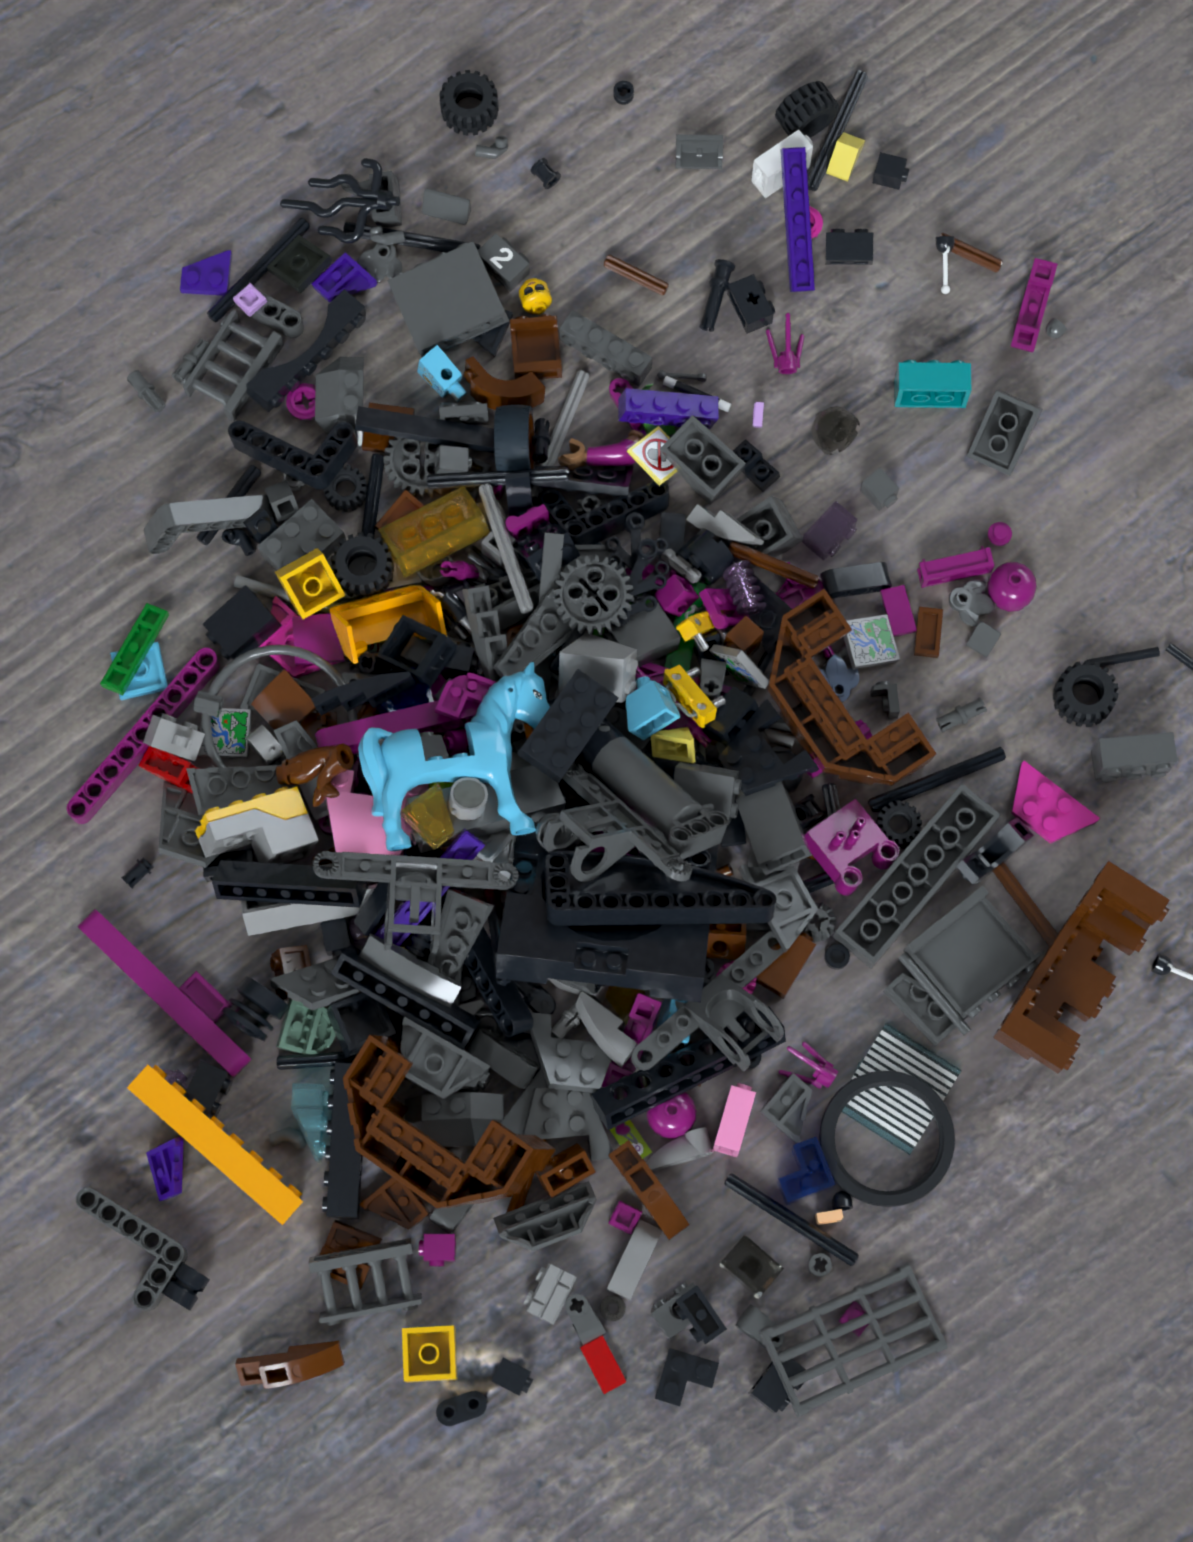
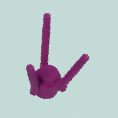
(787, 362)
(823, 1071)

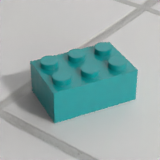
(932, 384)

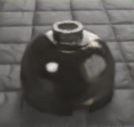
(834, 429)

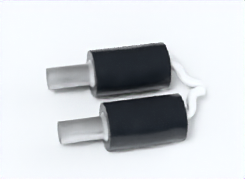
(453, 613)

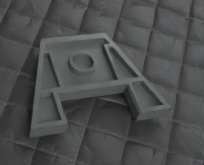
(178, 829)
(568, 1062)
(567, 1114)

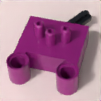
(845, 839)

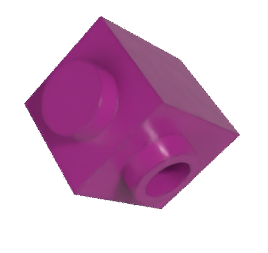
(676, 596)
(438, 1249)

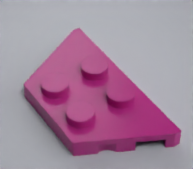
(284, 636)
(1048, 807)

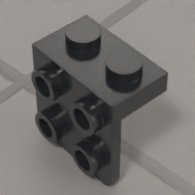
(531, 546)

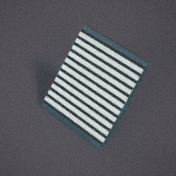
(893, 1111)

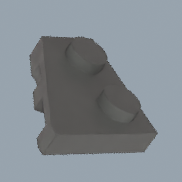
(789, 1107)

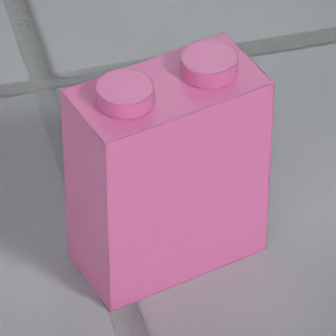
(734, 1120)

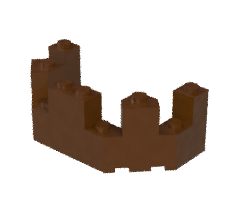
(818, 715)
(1111, 910)
(492, 1171)

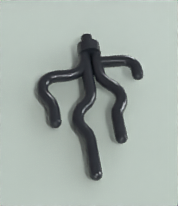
(371, 199)

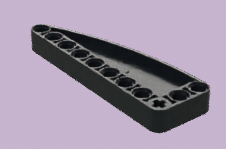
(642, 894)

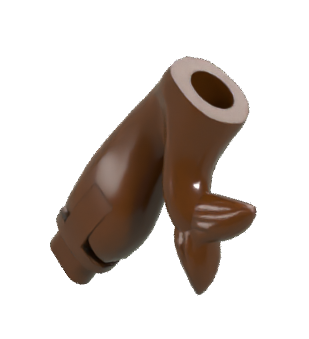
(321, 762)

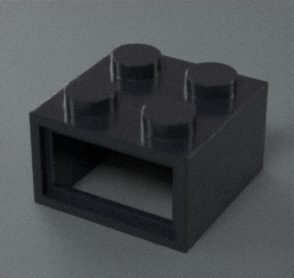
(356, 1020)

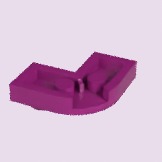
(458, 691)

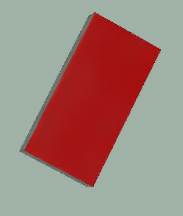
(603, 1364)

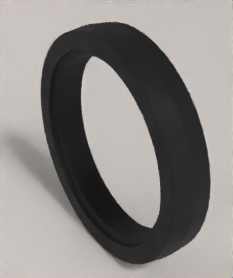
(943, 1121)

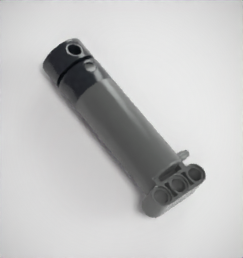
(652, 792)

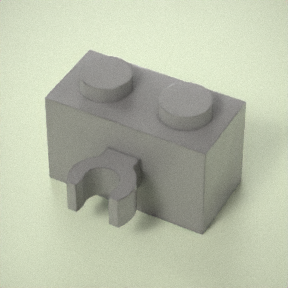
(173, 737)

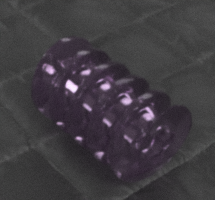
(742, 589)

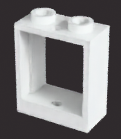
(767, 167)

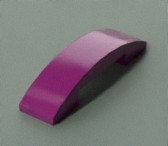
(1033, 305)
(639, 1026)

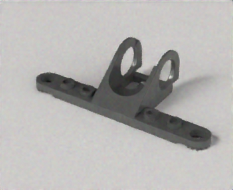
(620, 827)
(414, 881)
(719, 1006)

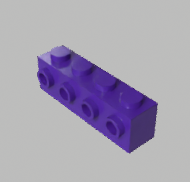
(666, 408)

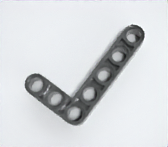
(198, 516)
(140, 1238)

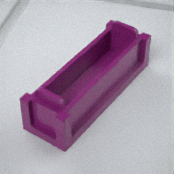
(955, 567)

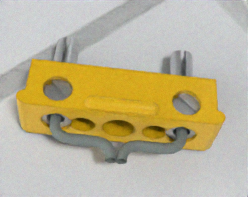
(697, 626)
(690, 696)

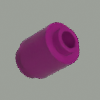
(456, 741)

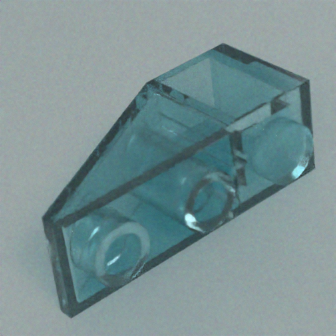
(308, 1109)

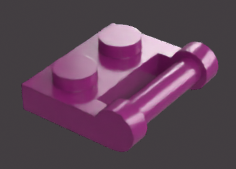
(529, 520)
(718, 605)

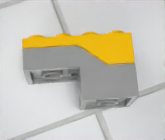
(272, 823)

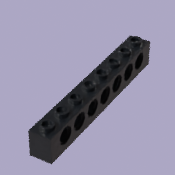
(675, 1075)

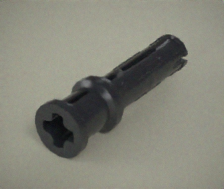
(718, 285)

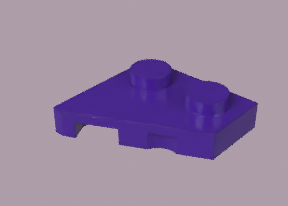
(342, 275)
(207, 276)
(167, 1168)

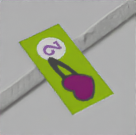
(627, 1131)

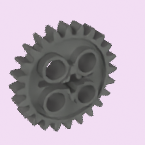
(400, 460)
(611, 581)

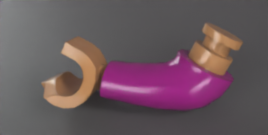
(604, 455)

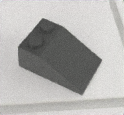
(1004, 432)
(702, 459)
(773, 525)

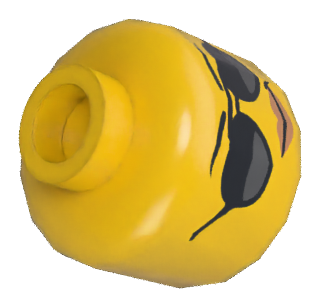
(535, 296)

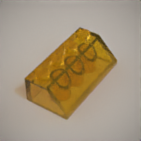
(434, 531)

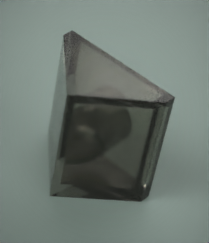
(751, 1266)

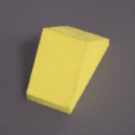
(845, 156)
(674, 745)

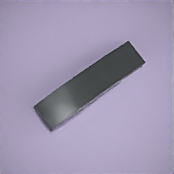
(485, 629)
(410, 971)

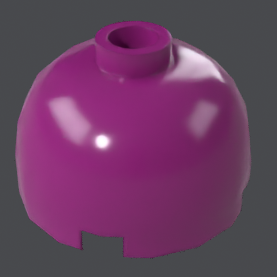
(1012, 586)
(673, 1117)

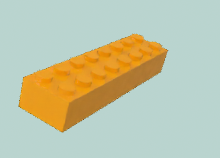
(214, 1144)

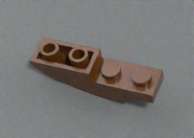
(649, 1190)
(288, 1368)

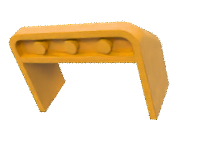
(374, 617)

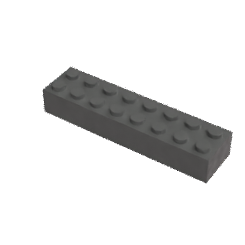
(916, 876)

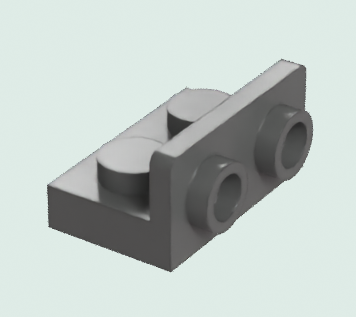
(464, 412)

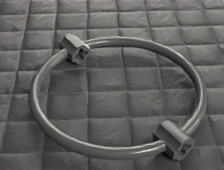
(211, 704)

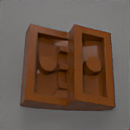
(283, 701)
(346, 1237)

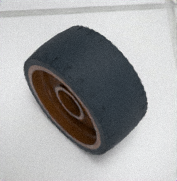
(513, 437)

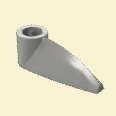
(683, 1149)

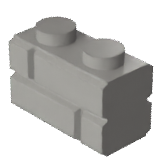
(550, 1293)

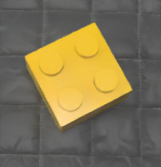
(310, 583)
(429, 1354)

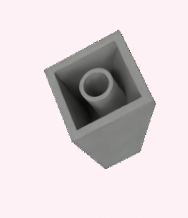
(602, 660)

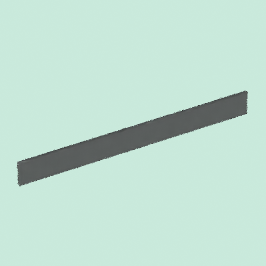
(549, 574)

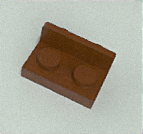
(288, 960)

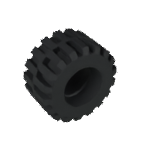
(469, 86)
(807, 109)
(359, 547)
(1090, 675)

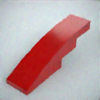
(167, 767)

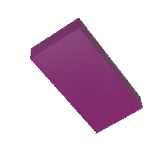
(898, 610)
(204, 996)

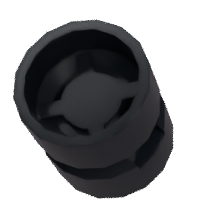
(186, 1286)

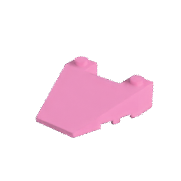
(352, 822)

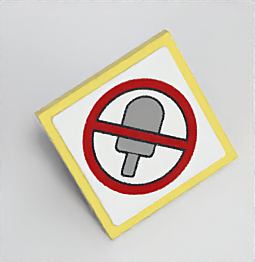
(650, 458)

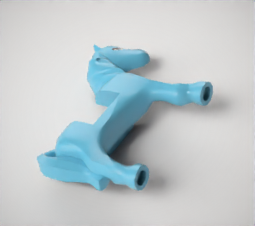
(401, 762)

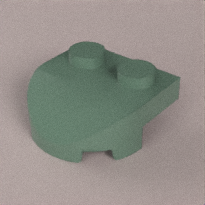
(305, 1029)

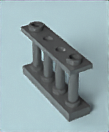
(232, 403)
(374, 1257)

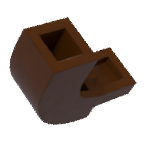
(496, 392)

